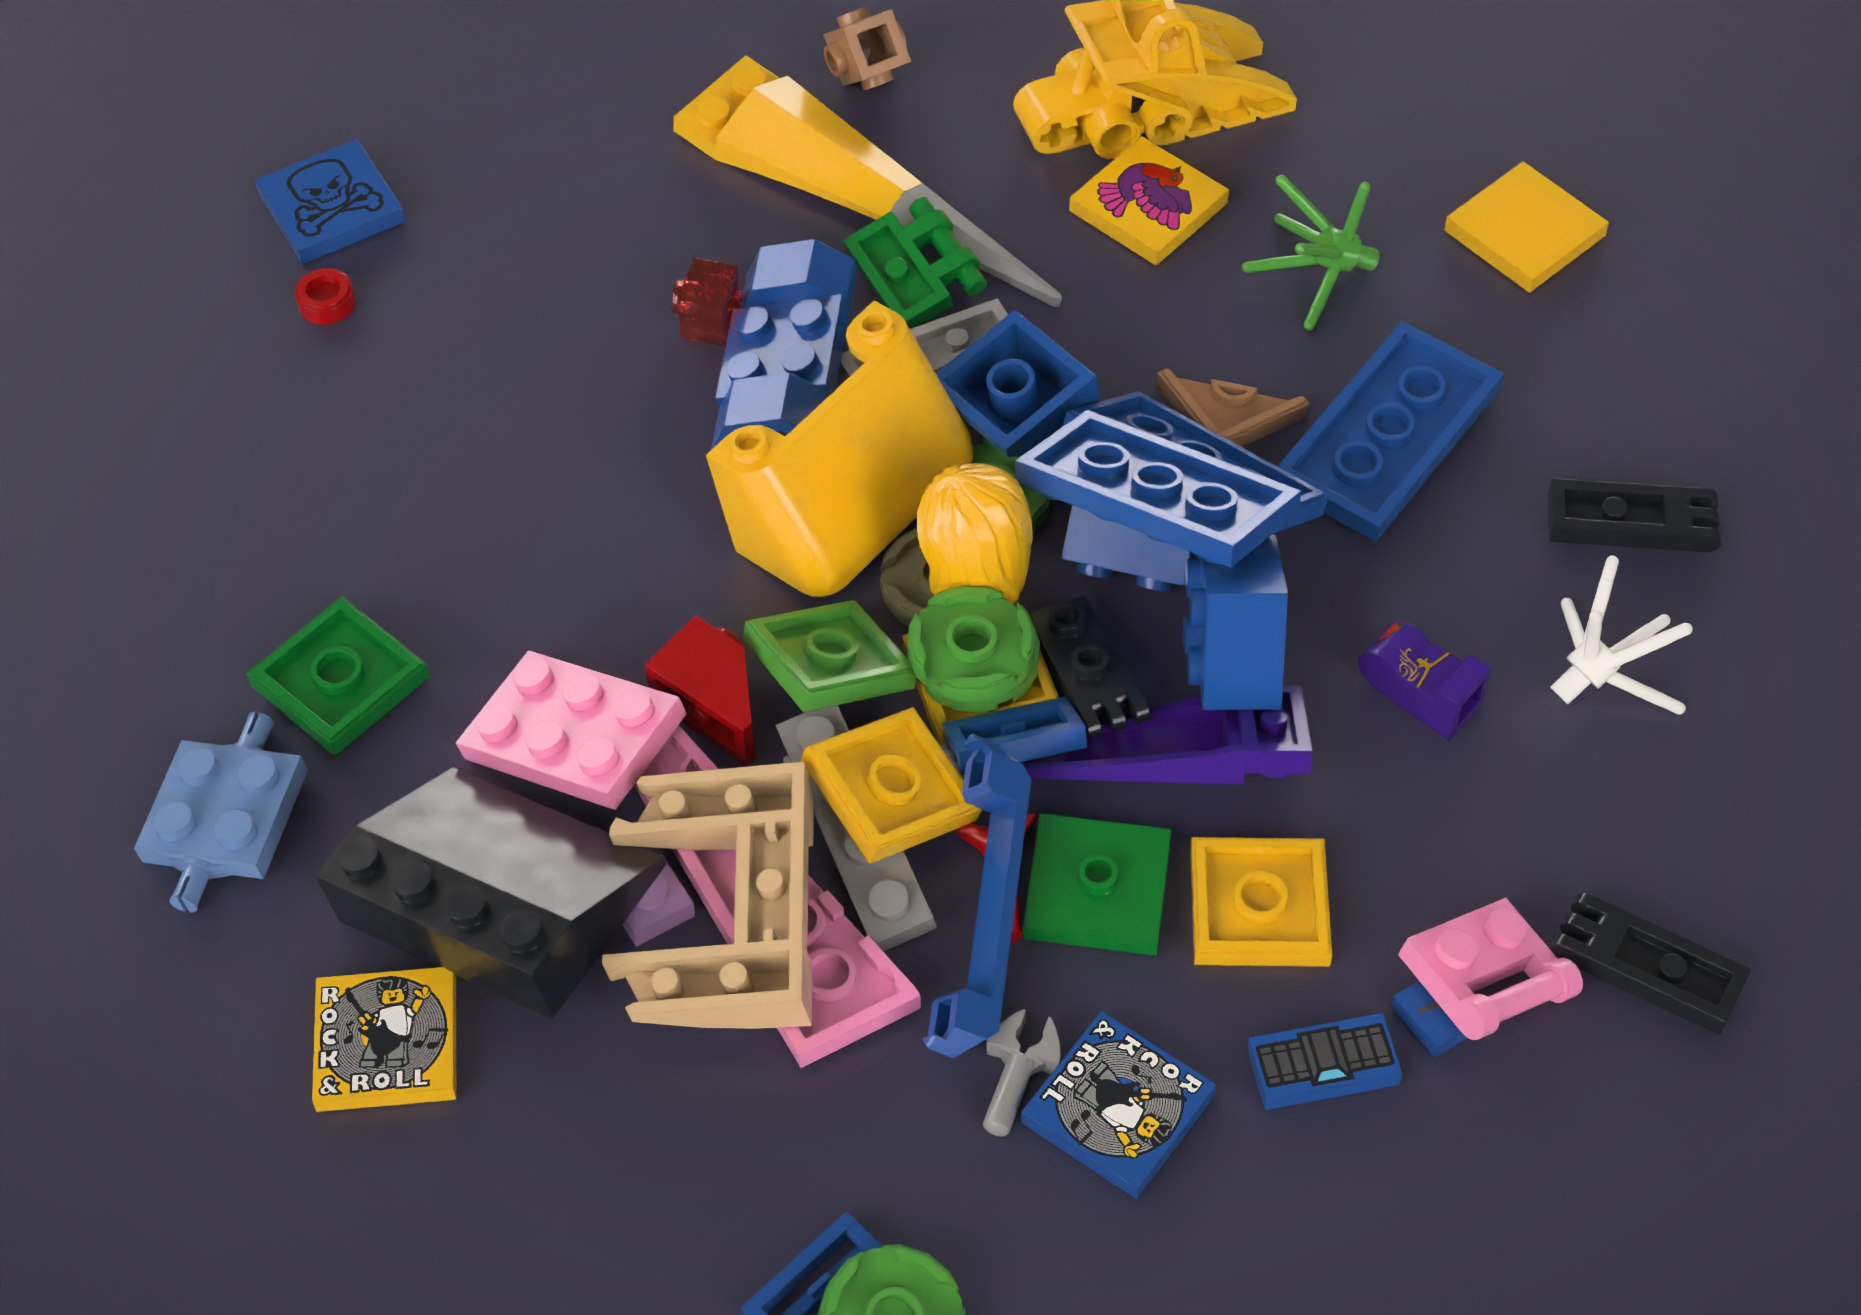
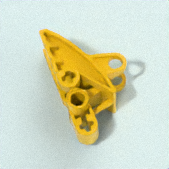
(1159, 52)

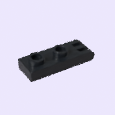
(1633, 515)
(1087, 666)
(1650, 962)

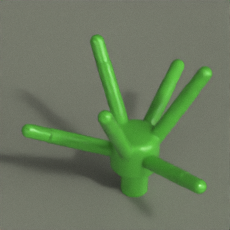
(1332, 248)

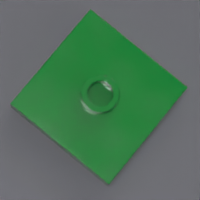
(338, 675)
(1097, 884)

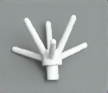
(1598, 664)

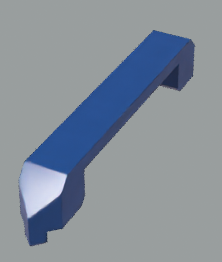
(1001, 787)

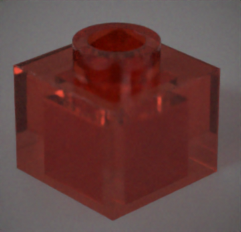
(707, 301)

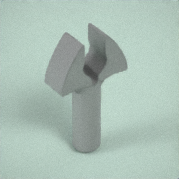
(1017, 1069)

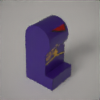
(1425, 677)

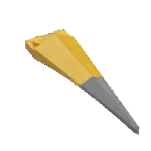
(793, 138)

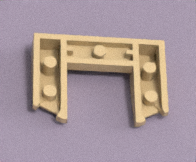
(767, 970)

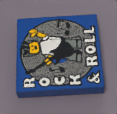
(1118, 1104)

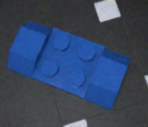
(785, 337)

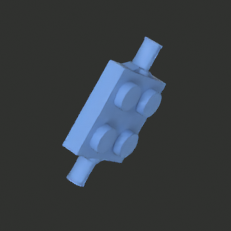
(221, 810)

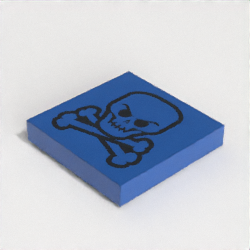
(329, 201)

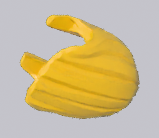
(975, 530)

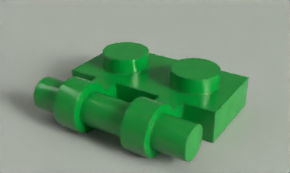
(899, 272)

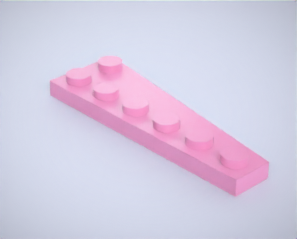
(852, 978)

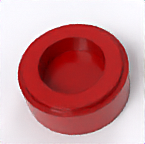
(325, 296)

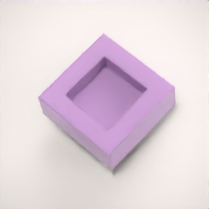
(660, 908)

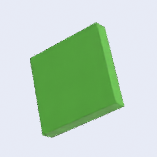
(829, 655)

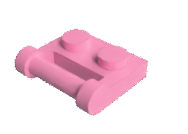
(1482, 950)

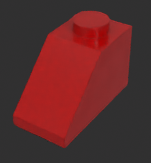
(711, 679)

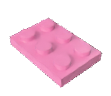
(572, 729)

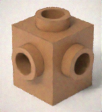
(882, 45)

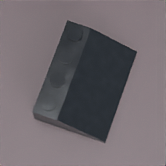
(488, 887)

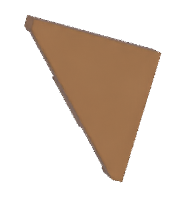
(1231, 408)

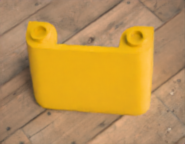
(849, 472)

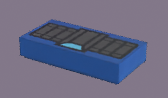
(1324, 1061)

